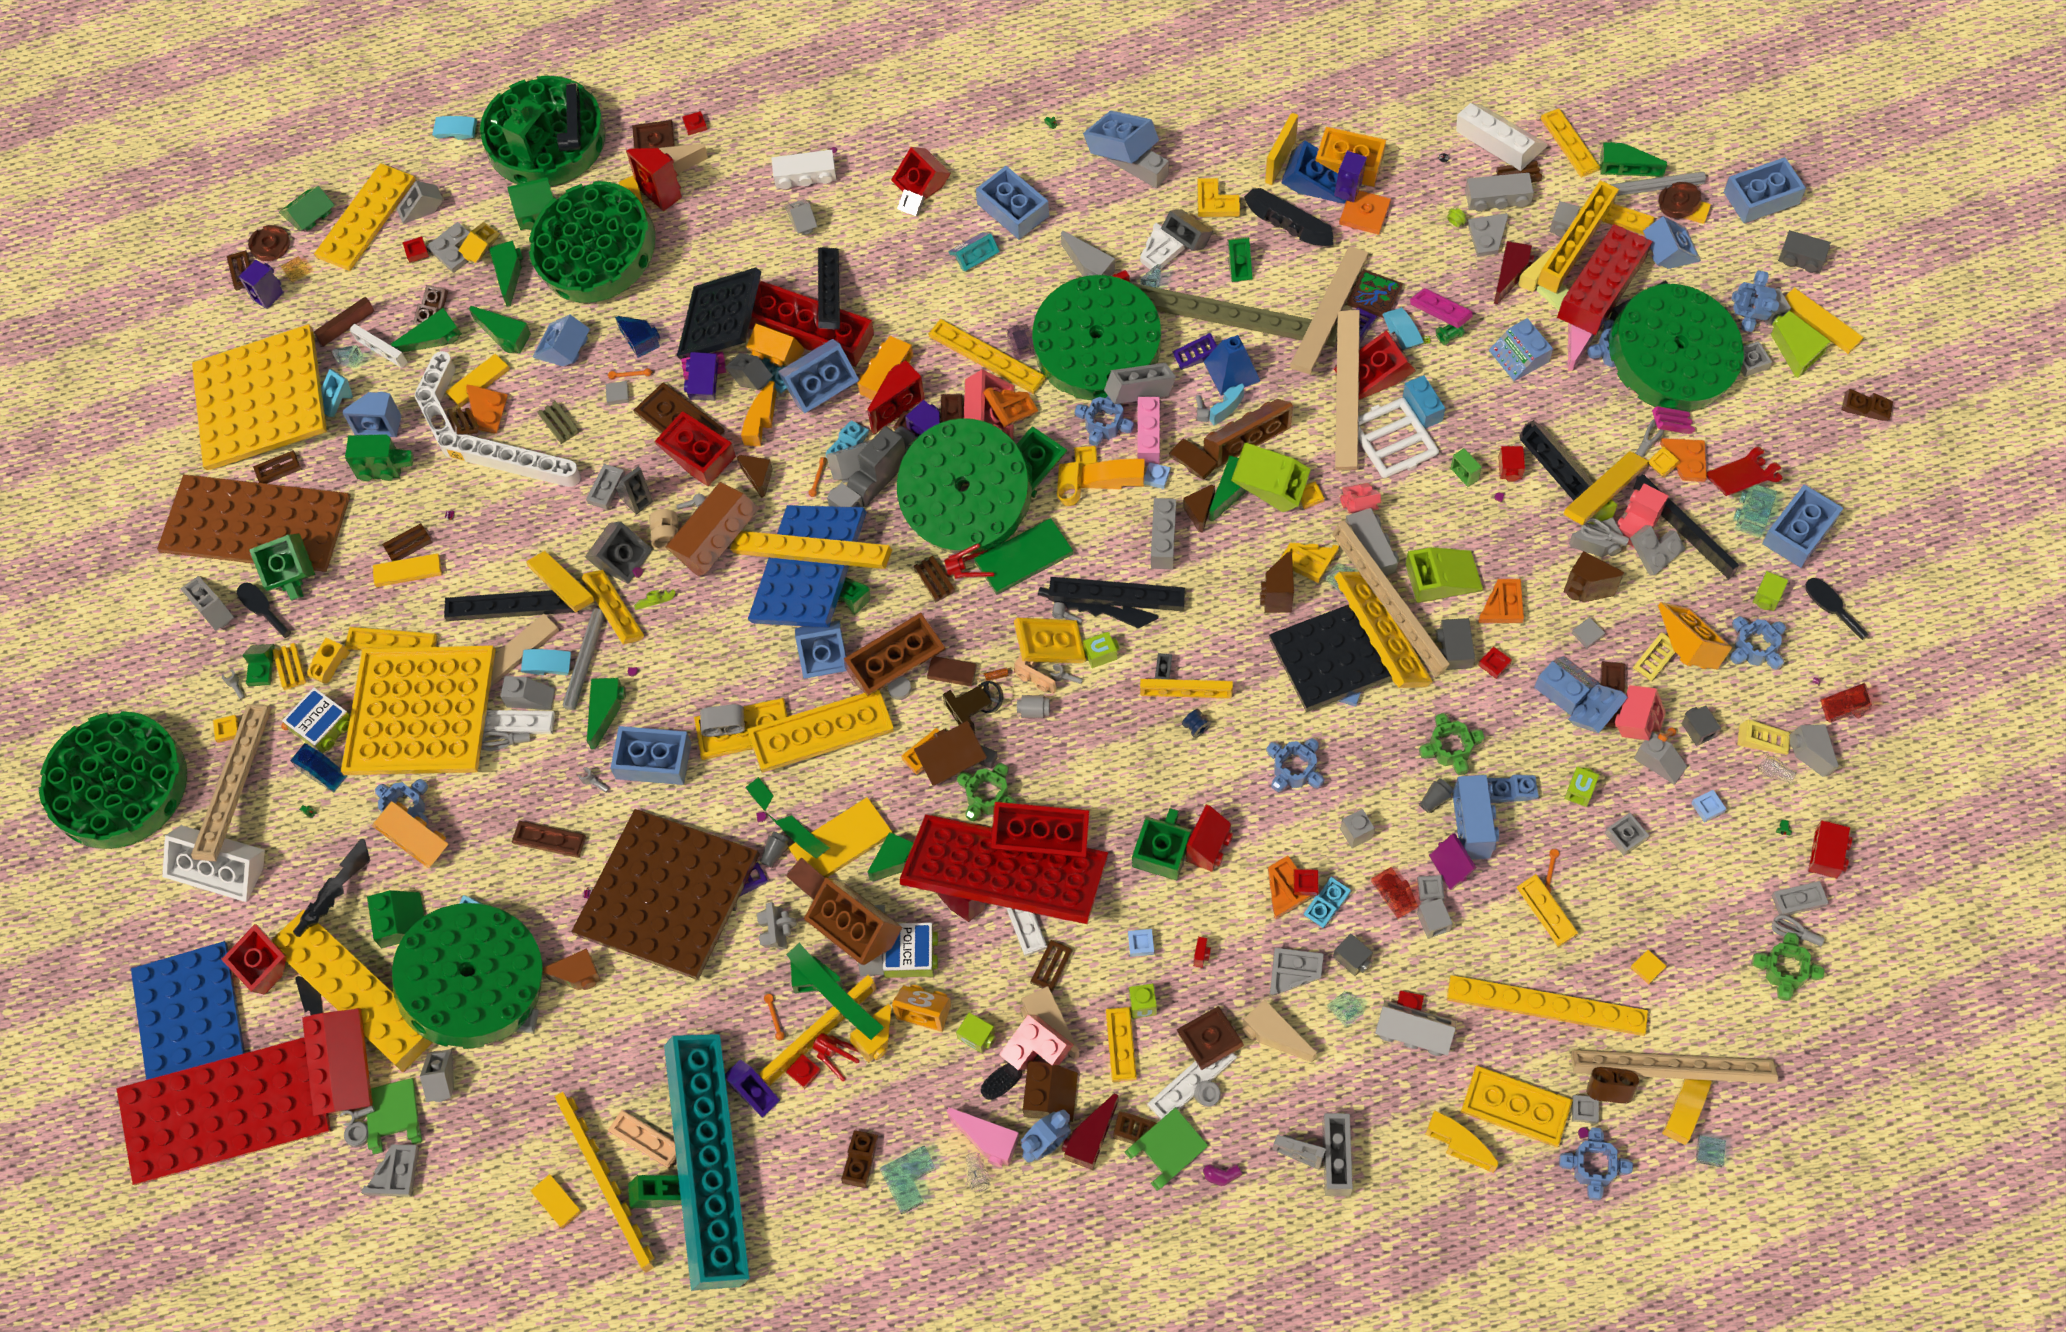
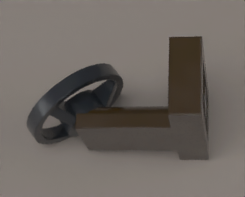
(972, 702)

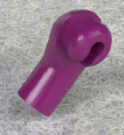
(1219, 1176)

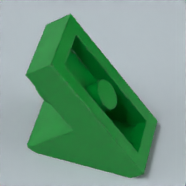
(1239, 259)
(854, 595)
(259, 664)

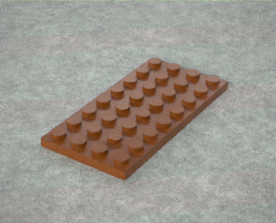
(231, 516)

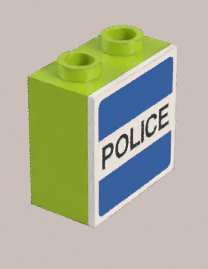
(317, 721)
(912, 952)

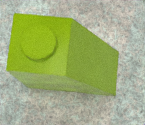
(1798, 342)

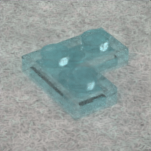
(901, 1176)

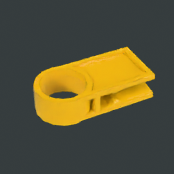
(1069, 478)

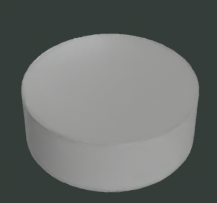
(899, 688)
(1207, 1093)
(356, 1134)

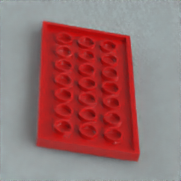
(959, 862)
(218, 1111)

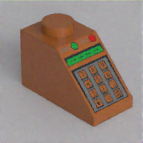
(574, 971)

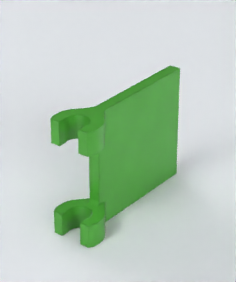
(393, 1113)
(1169, 1145)

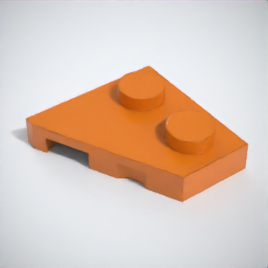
(1010, 405)
(486, 407)
(1691, 457)
(1504, 603)
(1282, 887)

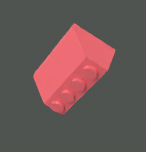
(976, 404)

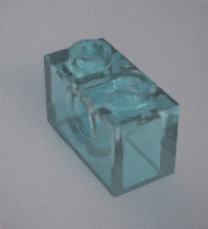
(1752, 521)

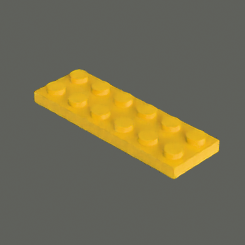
(364, 217)
(1383, 632)
(820, 730)

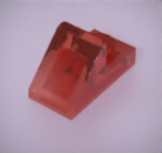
(1849, 702)
(1395, 892)

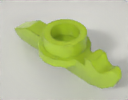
(654, 598)

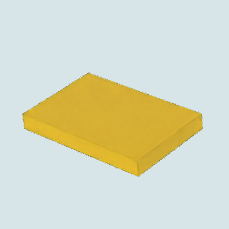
(1281, 148)
(1049, 640)

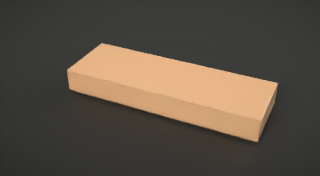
(644, 1139)

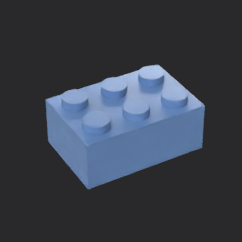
(1121, 136)
(1764, 190)
(1012, 202)
(818, 376)
(1802, 526)
(651, 755)
(1475, 816)

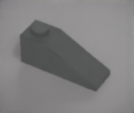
(634, 491)

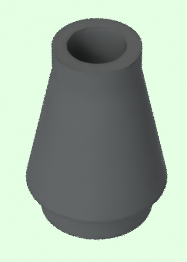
(1436, 795)
(774, 848)

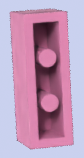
(1149, 429)

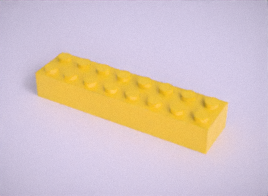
(351, 986)

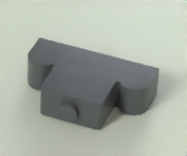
(880, 462)

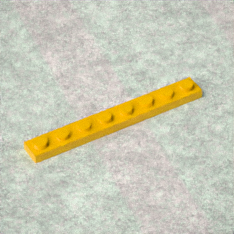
(812, 549)
(1547, 1005)
(610, 1189)

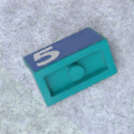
(975, 250)

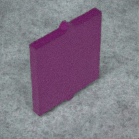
(1452, 861)

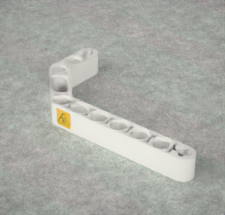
(433, 387)

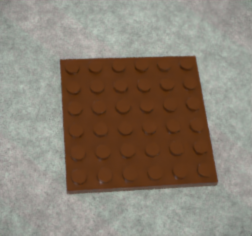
(666, 893)

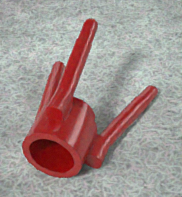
(956, 564)
(829, 1046)

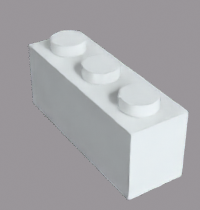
(803, 169)

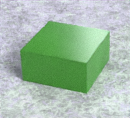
(1466, 467)

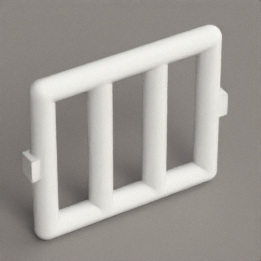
(1421, 435)

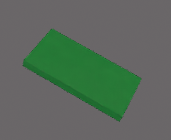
(1024, 556)

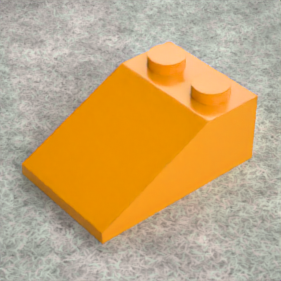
(1336, 144)
(1693, 638)

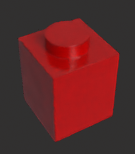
(1511, 463)

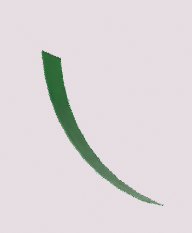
(788, 824)
(833, 992)

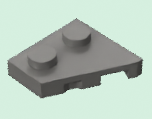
(1487, 233)
(1294, 969)
(1300, 1151)

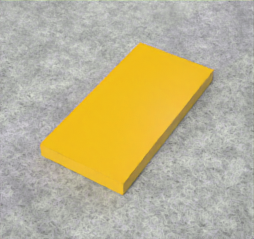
(729, 744)
(847, 836)
(1516, 1106)

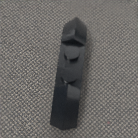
(1289, 217)
(1555, 459)

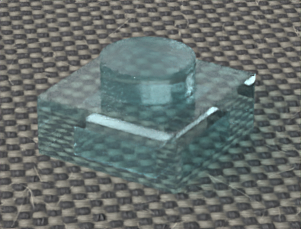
(1710, 1151)

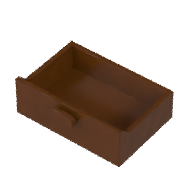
(950, 753)

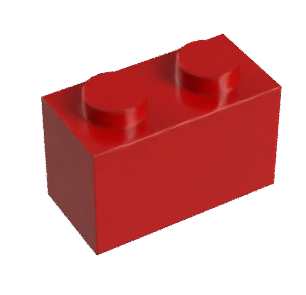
(1830, 849)

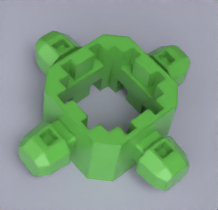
(1458, 758)
(971, 784)
(1787, 983)

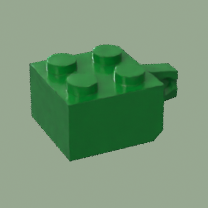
(527, 129)
(376, 457)
(283, 564)
(1161, 846)

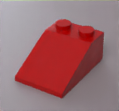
(1381, 365)
(898, 393)
(696, 448)

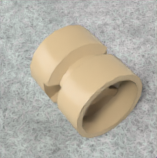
(663, 527)

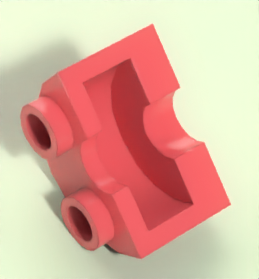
(1360, 497)

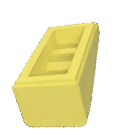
(1530, 276)
(1665, 641)
(1749, 737)

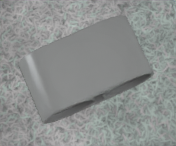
(722, 720)

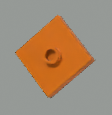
(1366, 212)

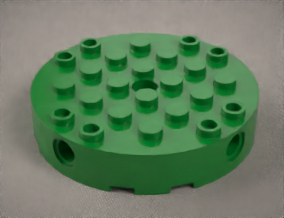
(550, 162)
(592, 242)
(1088, 309)
(1676, 347)
(933, 478)
(113, 780)
(461, 942)

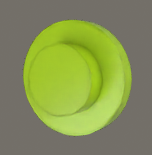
(1456, 217)

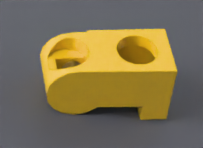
(327, 660)

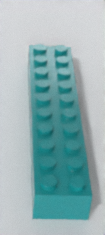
(706, 1162)

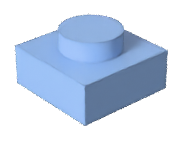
(1156, 475)
(1708, 806)
(1141, 942)

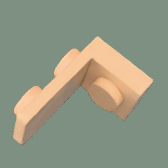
(1025, 672)

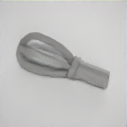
(1646, 444)
(1606, 534)
(510, 739)
(1802, 933)

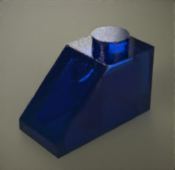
(638, 335)
(318, 767)

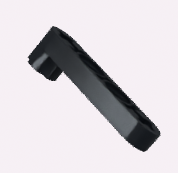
(572, 139)

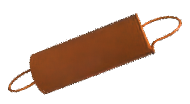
(996, 674)

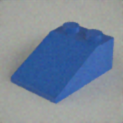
(1308, 176)

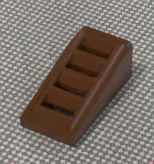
(1132, 1120)

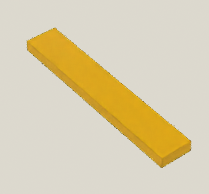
(987, 356)
(1605, 488)
(806, 1040)

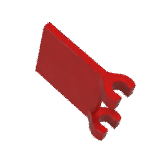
(1744, 473)

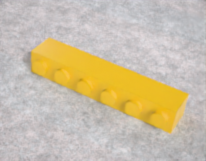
(1577, 236)

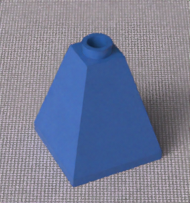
(1231, 365)

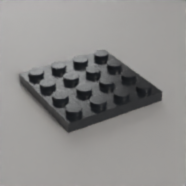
(719, 313)
(1329, 658)

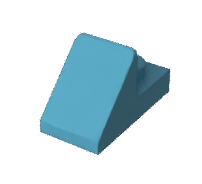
(333, 390)

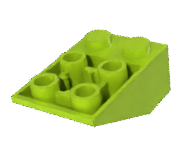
(1271, 476)
(1442, 573)

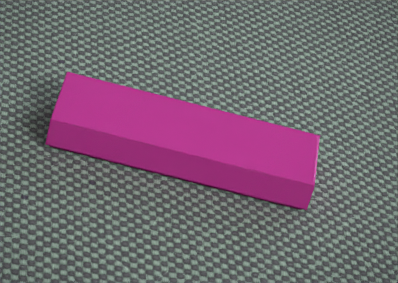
(1441, 308)

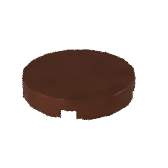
(1680, 200)
(269, 243)

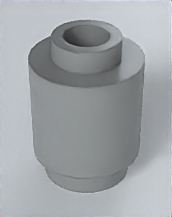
(1033, 706)

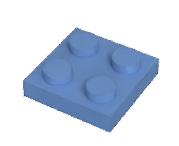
(1597, 708)

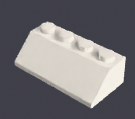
(1498, 135)
(231, 875)

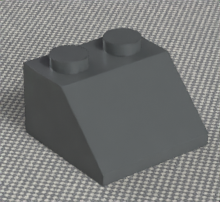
(618, 551)

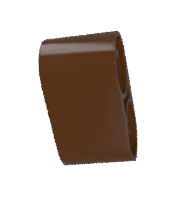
(1612, 1085)

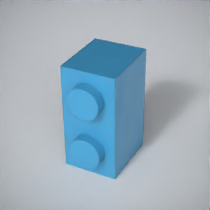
(1424, 401)

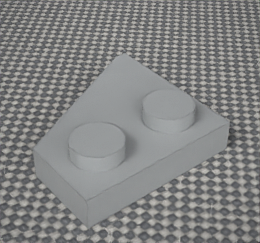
(395, 1173)

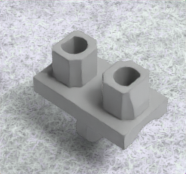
(778, 926)

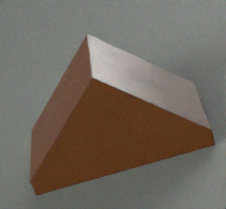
(757, 471)
(1198, 506)

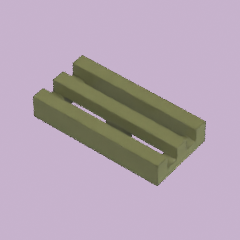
(549, 410)

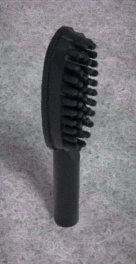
(1830, 602)
(258, 603)
(1001, 1081)

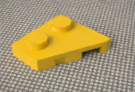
(1310, 559)

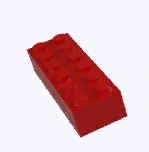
(1604, 279)
(798, 318)

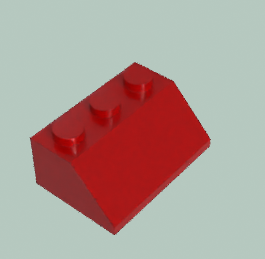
(655, 175)

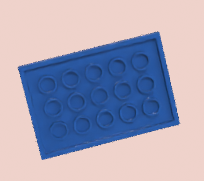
(805, 590)
(187, 1011)

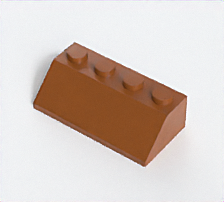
(1252, 428)
(712, 528)
(893, 654)
(852, 922)

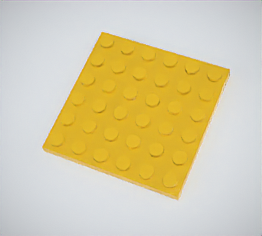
(258, 397)
(419, 710)

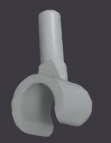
(1202, 414)
(697, 500)
(1059, 613)
(1062, 675)
(233, 682)
(590, 779)
(357, 1114)

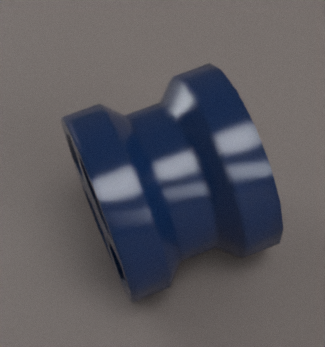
(1196, 723)

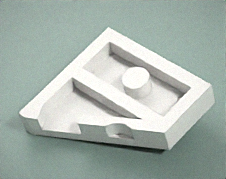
(1160, 248)

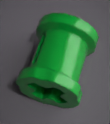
(1448, 333)

